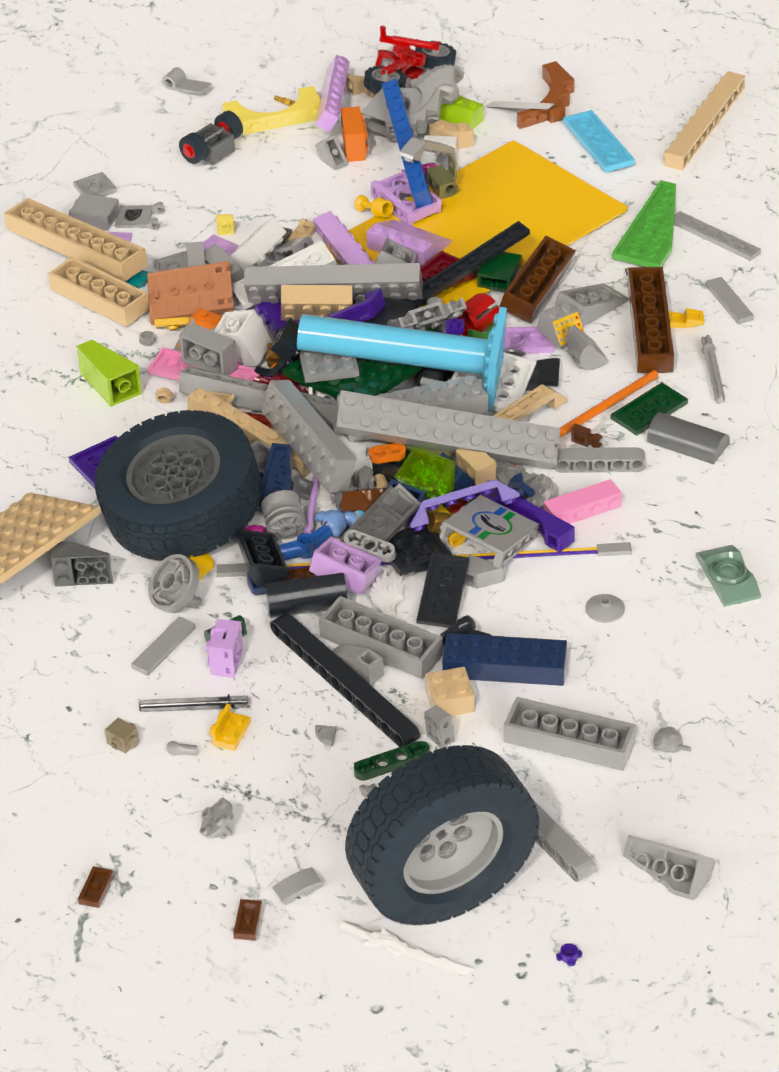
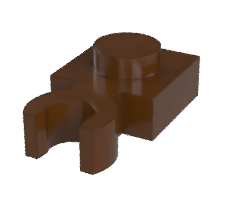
(584, 437)

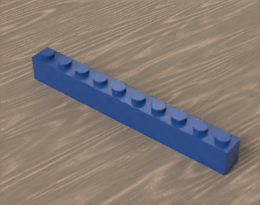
(403, 133)

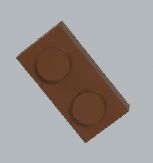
(96, 887)
(247, 919)

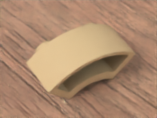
(462, 131)

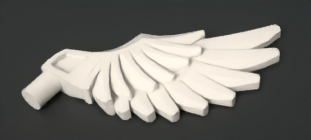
(387, 592)

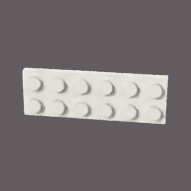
(313, 255)

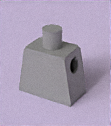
(295, 245)

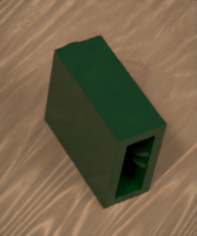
(499, 271)

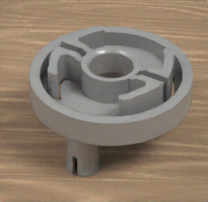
(184, 586)

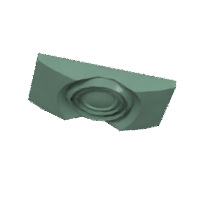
(729, 575)

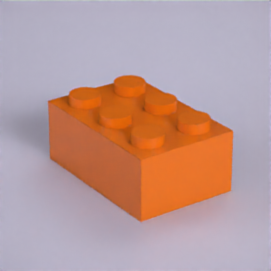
(354, 134)

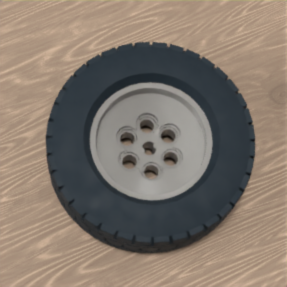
(441, 835)

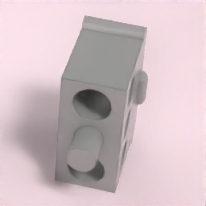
(439, 726)

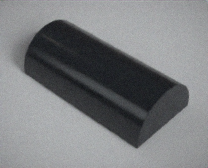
(262, 556)
(304, 594)

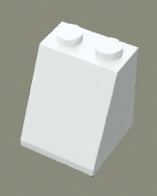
(248, 334)

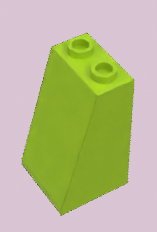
(109, 372)

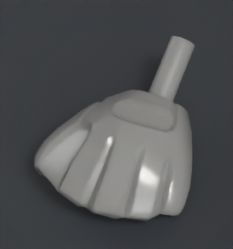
(669, 740)

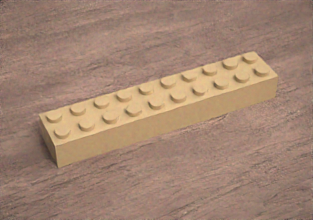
(76, 239)

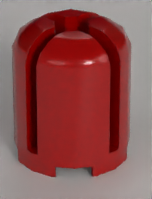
(477, 314)

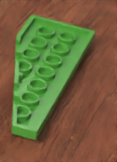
(651, 232)

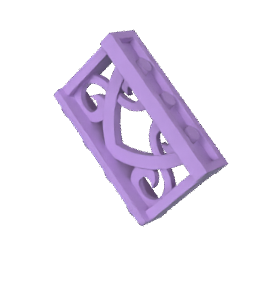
(404, 210)

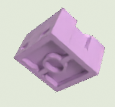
(225, 648)

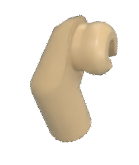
(380, 481)

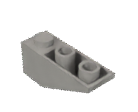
(362, 661)

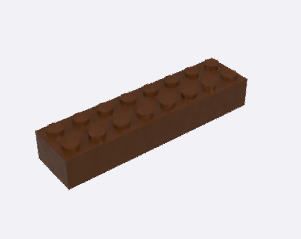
(650, 319)

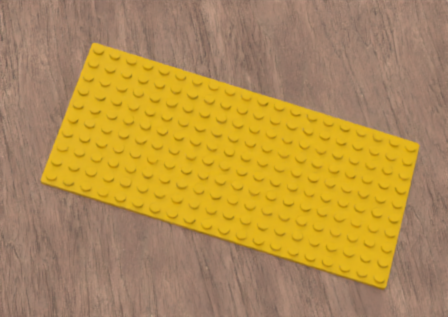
(498, 192)

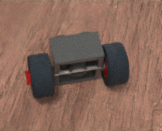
(213, 140)

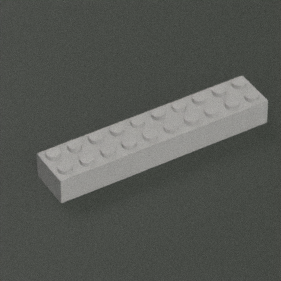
(394, 279)

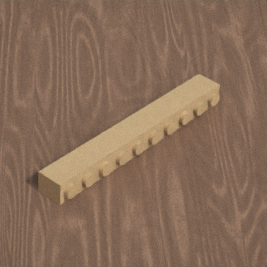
(704, 121)

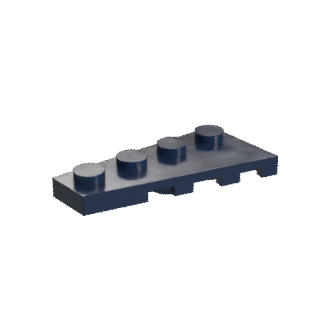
(277, 471)

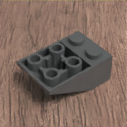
(80, 565)

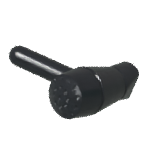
(464, 625)

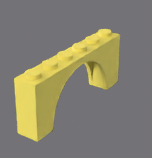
(302, 111)

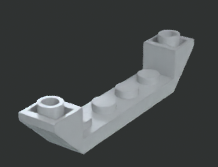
(414, 149)

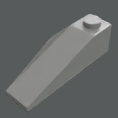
(676, 869)

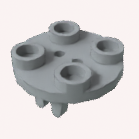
(543, 489)
(216, 819)

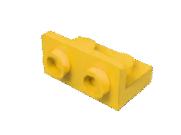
(229, 728)

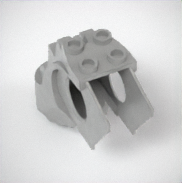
(424, 103)

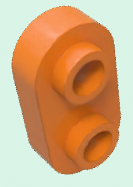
(387, 453)

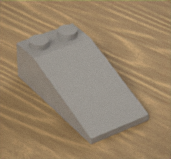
(592, 301)

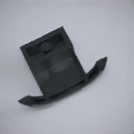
(285, 346)

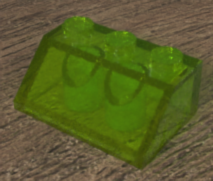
(427, 472)

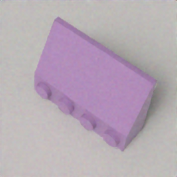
(418, 240)

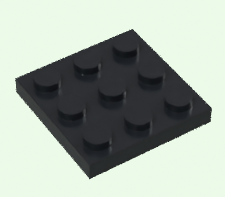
(414, 549)

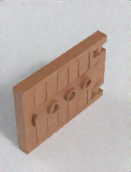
(185, 290)

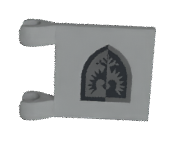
(139, 216)

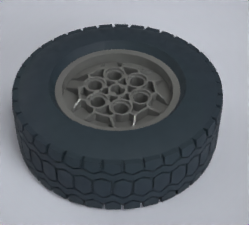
(178, 484)

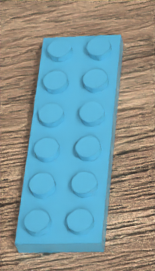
(598, 141)

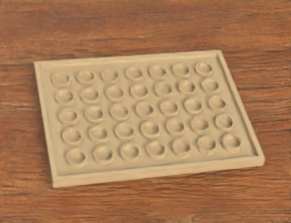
(35, 527)

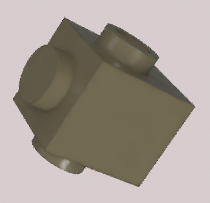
(121, 735)

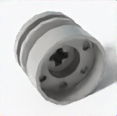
(283, 514)

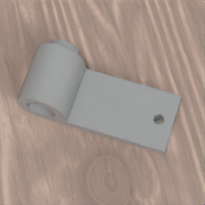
(177, 81)

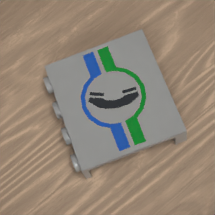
(492, 527)

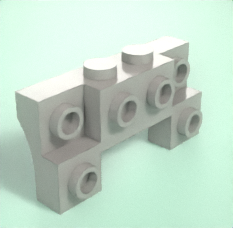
(430, 315)

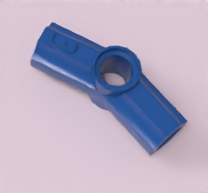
(306, 544)

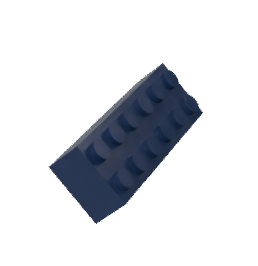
(507, 658)

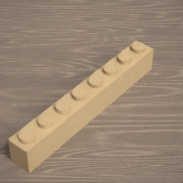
(253, 429)

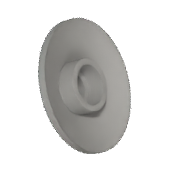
(605, 608)

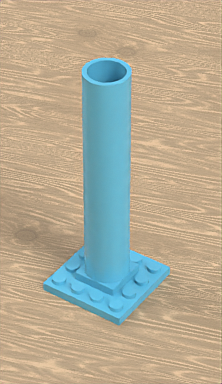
(409, 346)

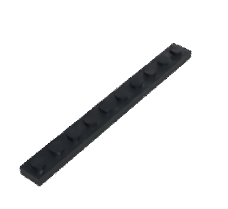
(471, 262)

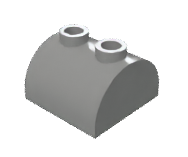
(584, 349)

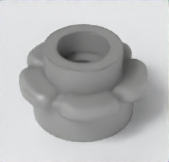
(147, 338)

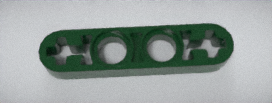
(389, 757)

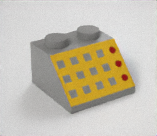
(557, 321)

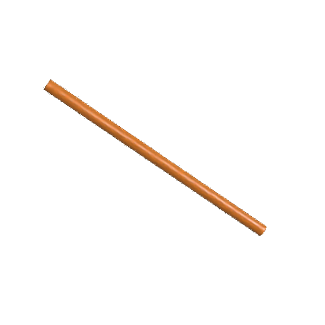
(607, 403)

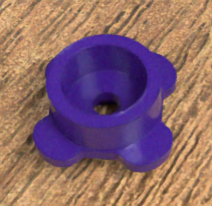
(569, 949)

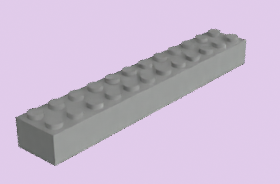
(445, 429)

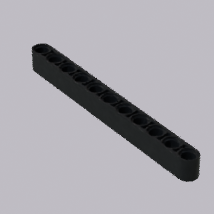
(345, 680)

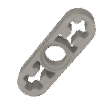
(365, 539)

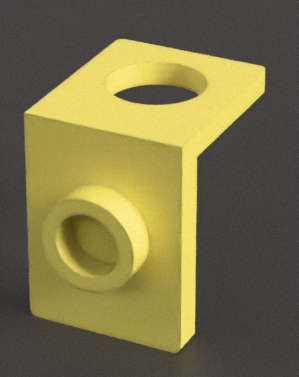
(225, 224)

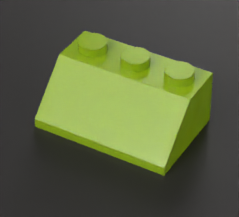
(463, 111)

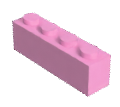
(585, 502)

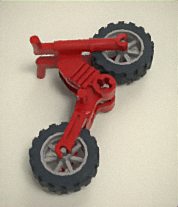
(406, 59)

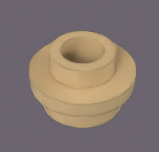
(164, 395)

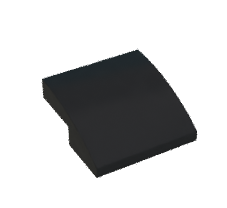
(545, 373)

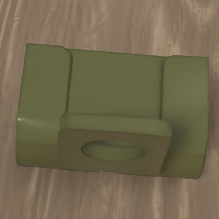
(443, 180)

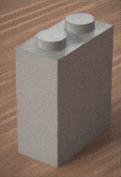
(95, 210)

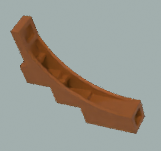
(560, 86)

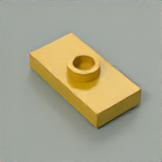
(171, 323)

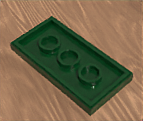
(639, 413)

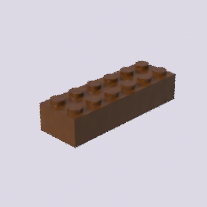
(537, 279)

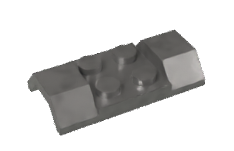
(384, 517)

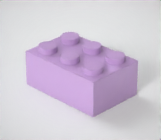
(338, 557)

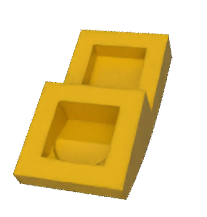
(688, 319)

